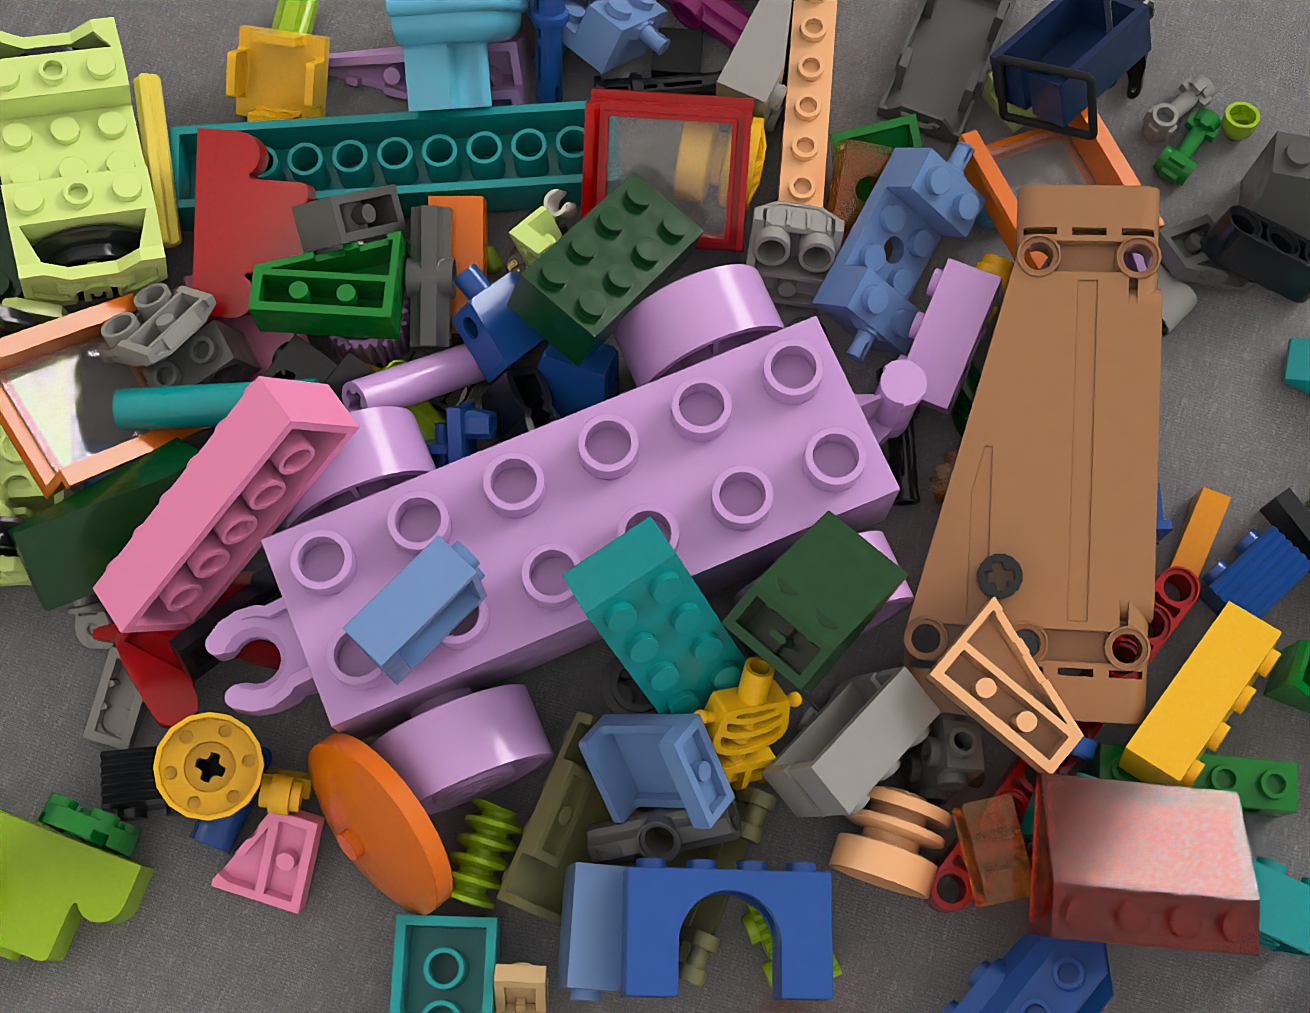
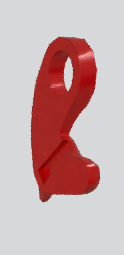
(157, 673)

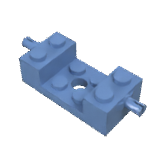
(613, 30)
(912, 206)

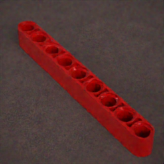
(1165, 620)

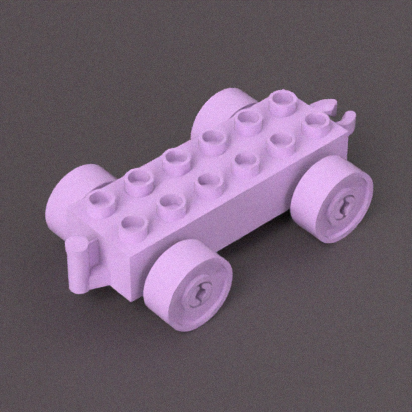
(724, 443)

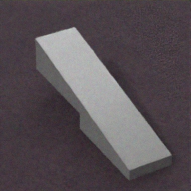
(116, 707)

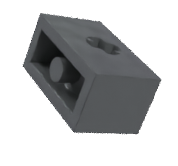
(348, 217)

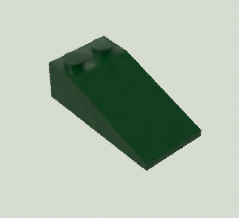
(79, 536)

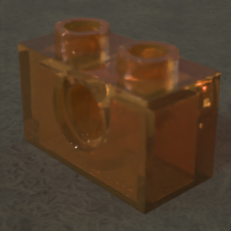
(852, 163)
(993, 850)

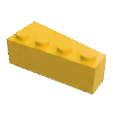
(1202, 699)

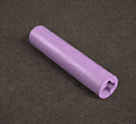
(415, 380)

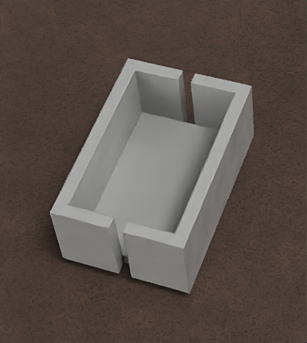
(852, 744)

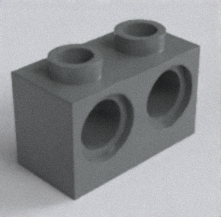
(207, 357)

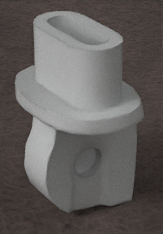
(90, 615)

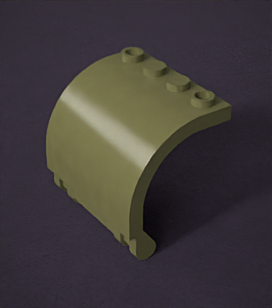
(559, 837)

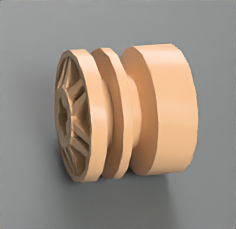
(891, 841)

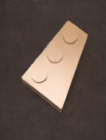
(1005, 691)

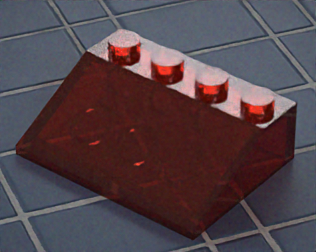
(1142, 866)

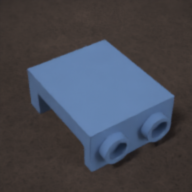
(657, 764)

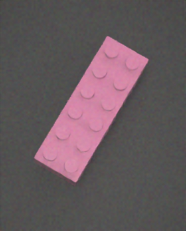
(225, 504)

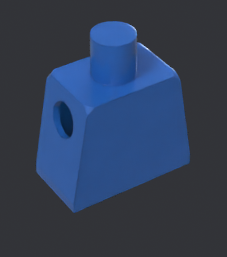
(488, 327)
(582, 386)

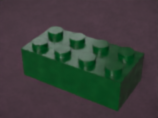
(604, 268)

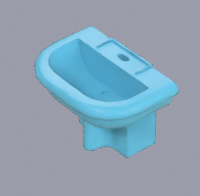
(448, 48)

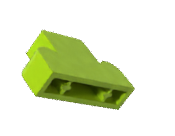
(54, 883)

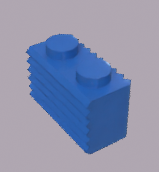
(1257, 576)

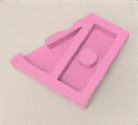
(275, 861)

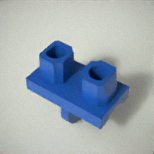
(460, 433)

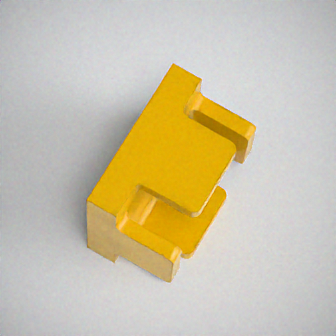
(278, 74)

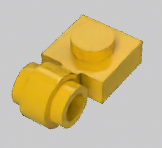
(284, 790)

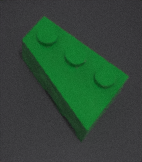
(335, 292)

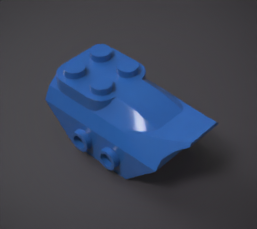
(1041, 978)

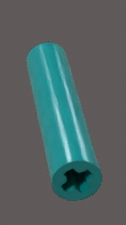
(176, 405)

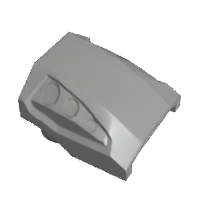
(794, 250)
(159, 326)

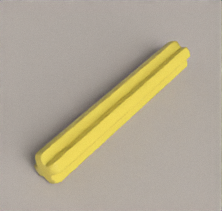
(157, 155)

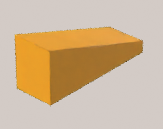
(1199, 529)

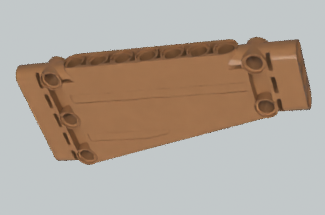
(1062, 454)

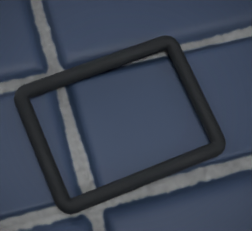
(999, 63)

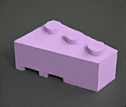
(952, 329)

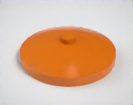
(380, 823)

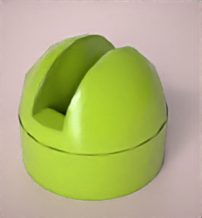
(1240, 120)

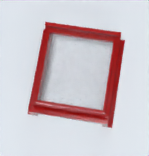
(681, 146)

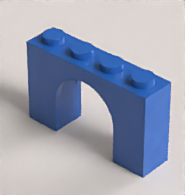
(790, 901)

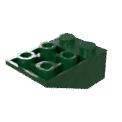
(815, 601)

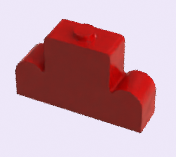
(239, 217)

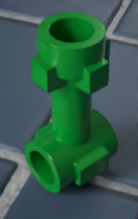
(1176, 164)

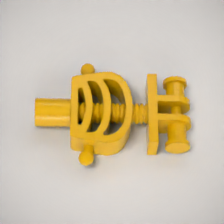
(747, 721)

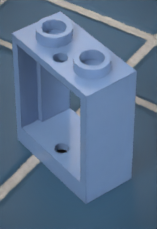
(418, 608)

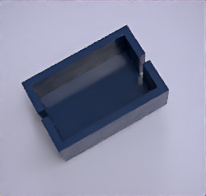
(1077, 38)

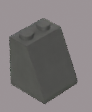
(1280, 183)

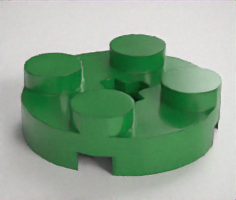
(90, 826)

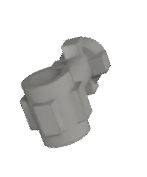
(1162, 118)

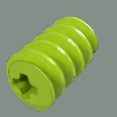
(483, 853)

